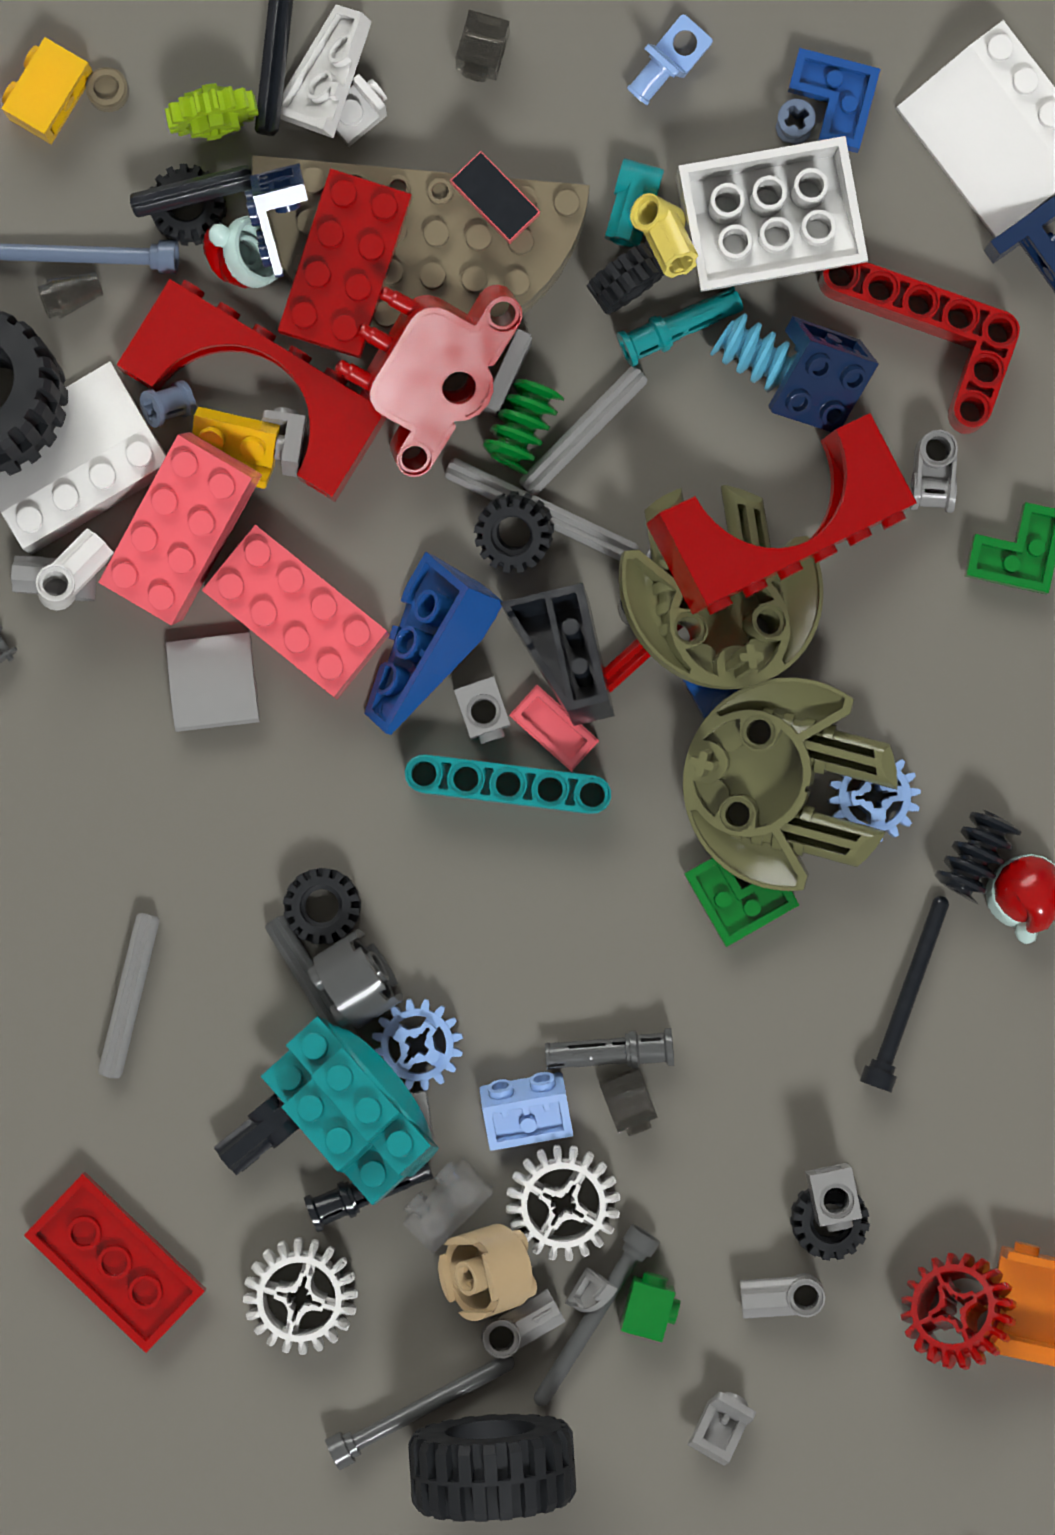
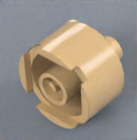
(487, 1271)

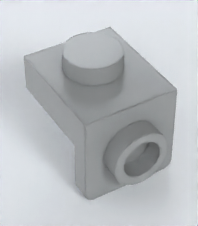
(721, 1426)

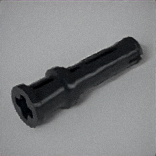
(348, 1199)

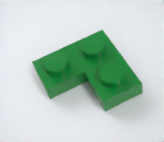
(1018, 564)
(732, 909)

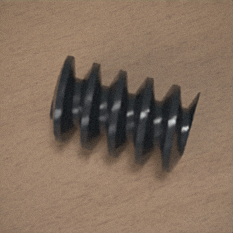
(977, 854)

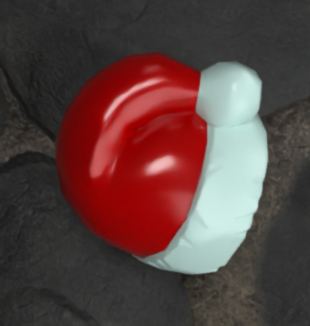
(236, 255)
(1023, 895)

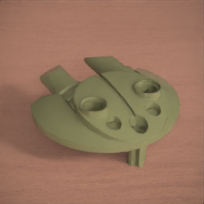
(727, 646)
(775, 780)

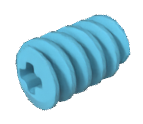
(754, 352)

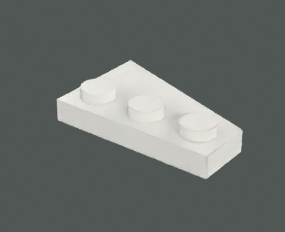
(326, 73)

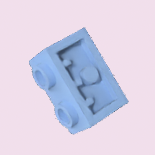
(525, 1110)

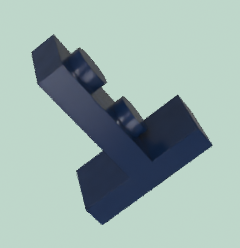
(1032, 238)

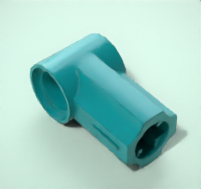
(632, 183)

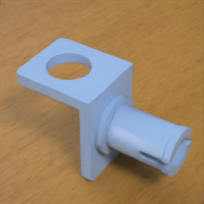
(667, 61)

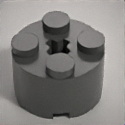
(355, 980)

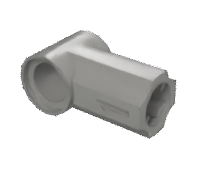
(25, 572)
(775, 1296)
(526, 1322)

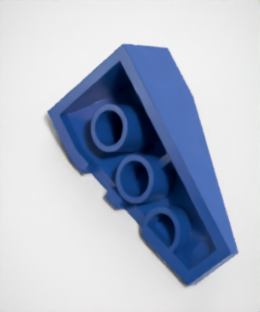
(439, 628)

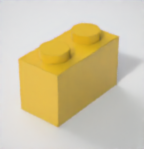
(46, 90)

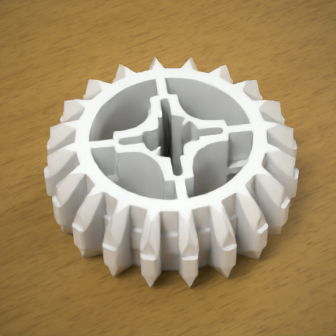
(545, 1234)
(282, 1290)

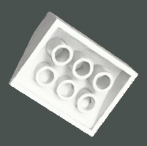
(990, 127)
(772, 213)
(93, 464)

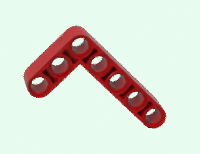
(936, 323)

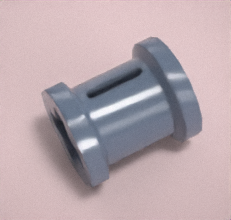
(798, 109)
(167, 403)

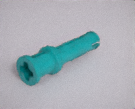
(662, 332)

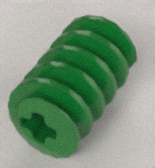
(521, 423)

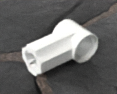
(75, 567)

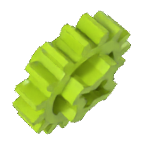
(211, 111)

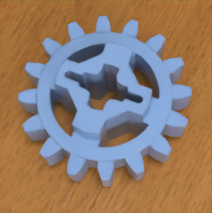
(876, 816)
(433, 1055)

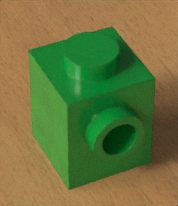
(649, 1307)

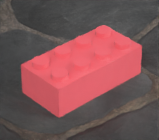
(180, 528)
(296, 612)

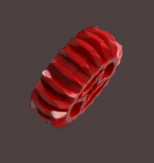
(974, 1304)

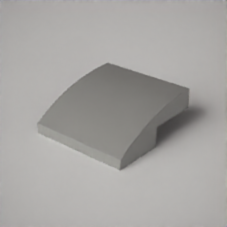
(212, 682)

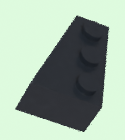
(565, 647)

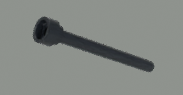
(881, 1071)

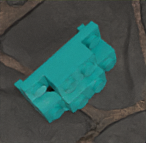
(352, 1108)

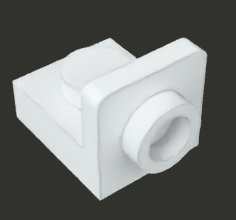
(361, 110)

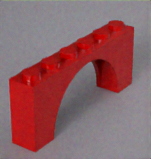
(188, 328)
(716, 565)

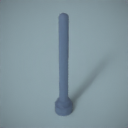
(159, 256)

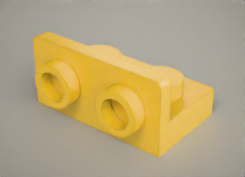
(241, 438)

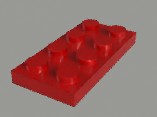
(344, 262)
(115, 1262)

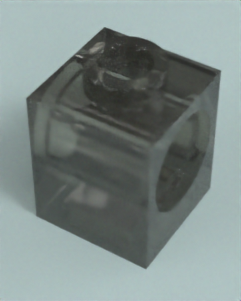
(482, 46)
(628, 1101)

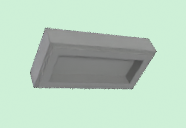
(509, 371)

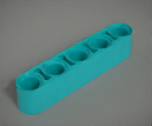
(490, 772)

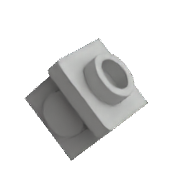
(290, 438)

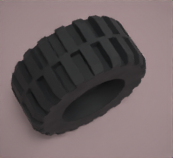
(35, 398)
(492, 1467)

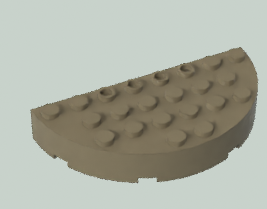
(444, 240)

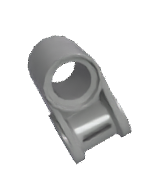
(934, 475)

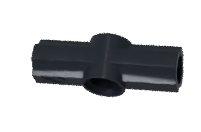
(264, 1129)

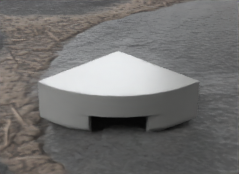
(591, 1292)

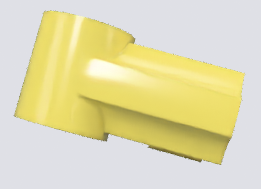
(666, 234)

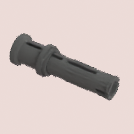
(628, 1050)

